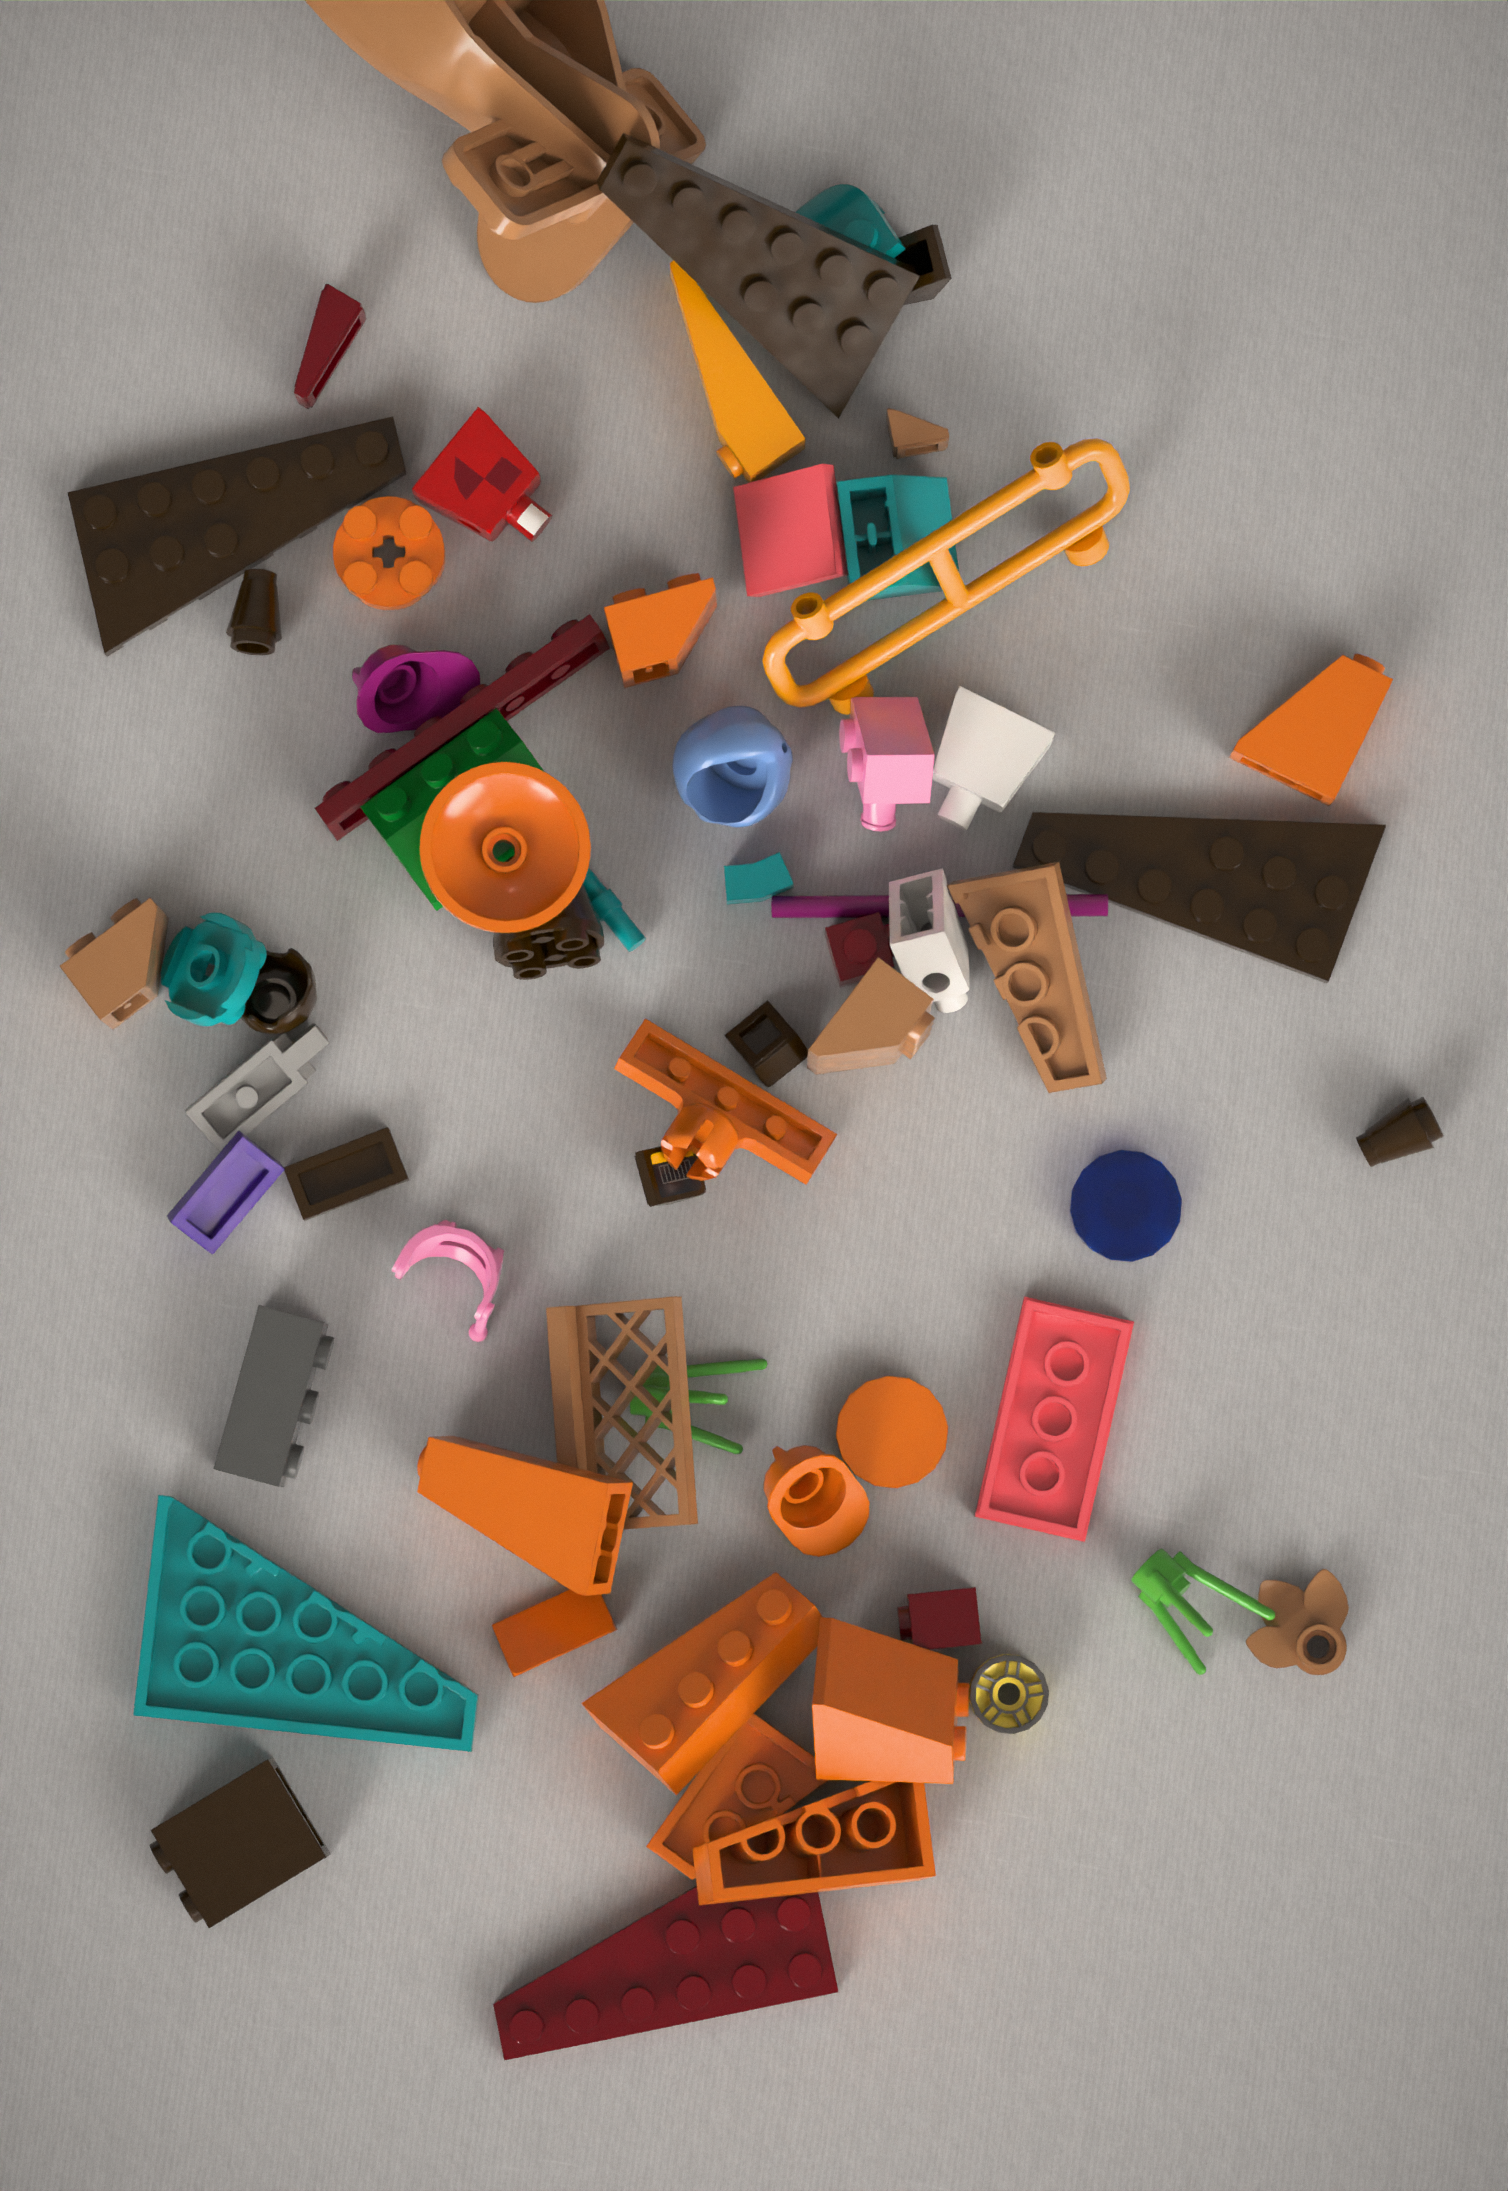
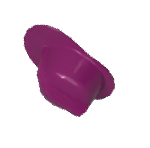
(408, 687)

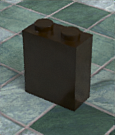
(238, 1843)

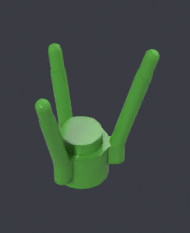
(659, 1386)
(1164, 1583)

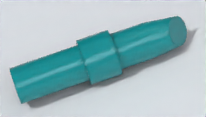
(610, 910)

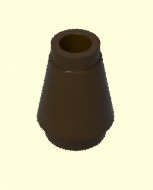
(256, 614)
(1400, 1133)

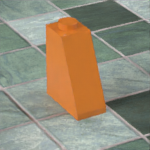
(1318, 729)

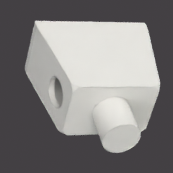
(985, 756)
(935, 957)

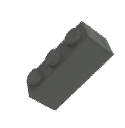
(274, 1397)

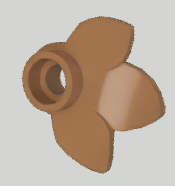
(1298, 1618)

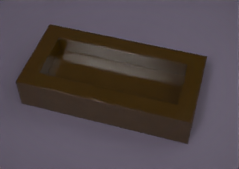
(346, 1174)

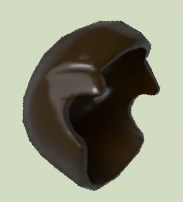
(282, 994)

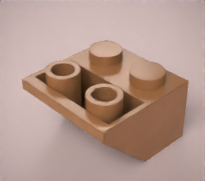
(122, 965)

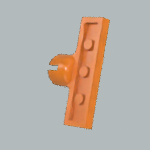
(720, 1110)

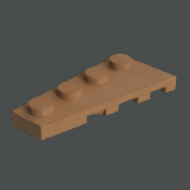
(1032, 948)

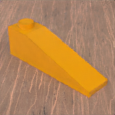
(745, 411)

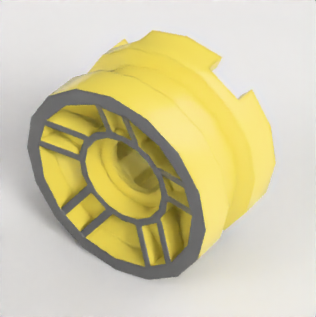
(1030, 1702)

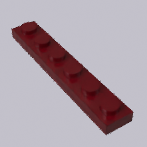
(524, 682)

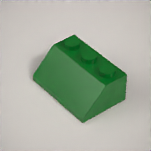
(402, 806)

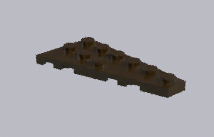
(197, 526)
(1242, 883)

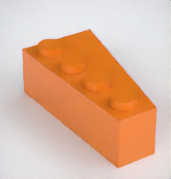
(708, 1682)
(837, 1843)

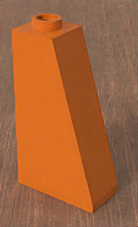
(536, 1508)

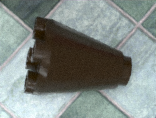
(567, 939)

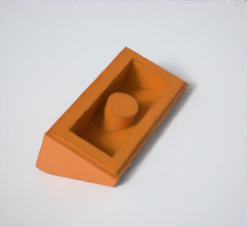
(552, 1629)

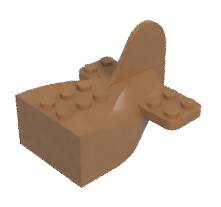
(543, 118)

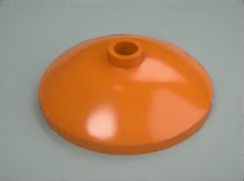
(514, 807)

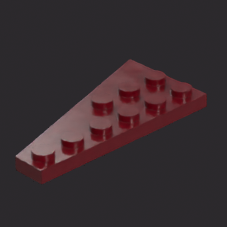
(672, 1971)

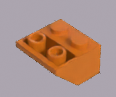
(659, 629)

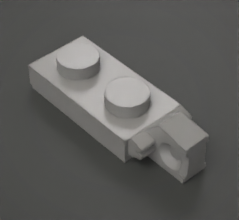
(257, 1086)

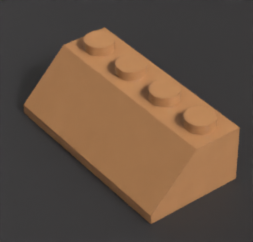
(874, 1024)

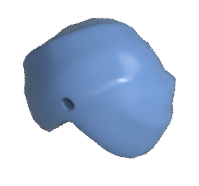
(732, 767)

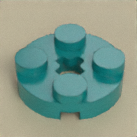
(237, 963)

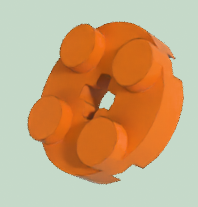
(366, 529)

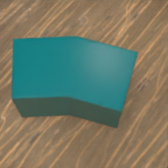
(757, 881)

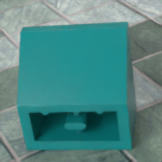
(886, 517)

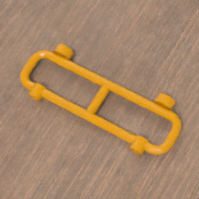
(1080, 538)

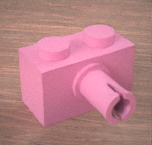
(887, 756)

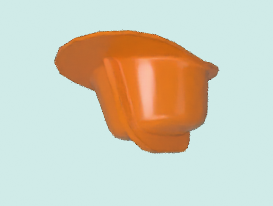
(815, 1500)

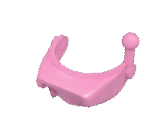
(462, 1245)

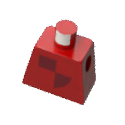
(483, 482)

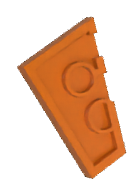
(743, 1784)

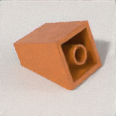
(885, 1708)

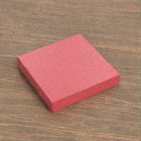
(790, 530)

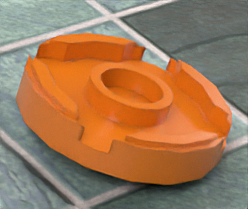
(891, 1432)

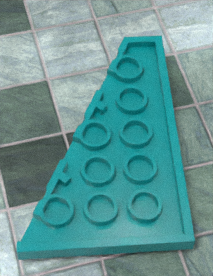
(263, 1650)

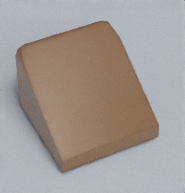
(914, 436)

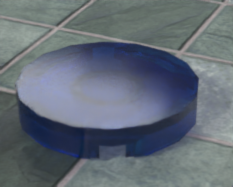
(1125, 1206)

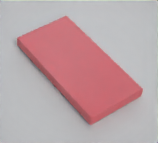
(1054, 1419)

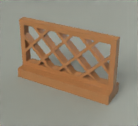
(580, 1406)

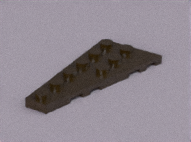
(787, 280)

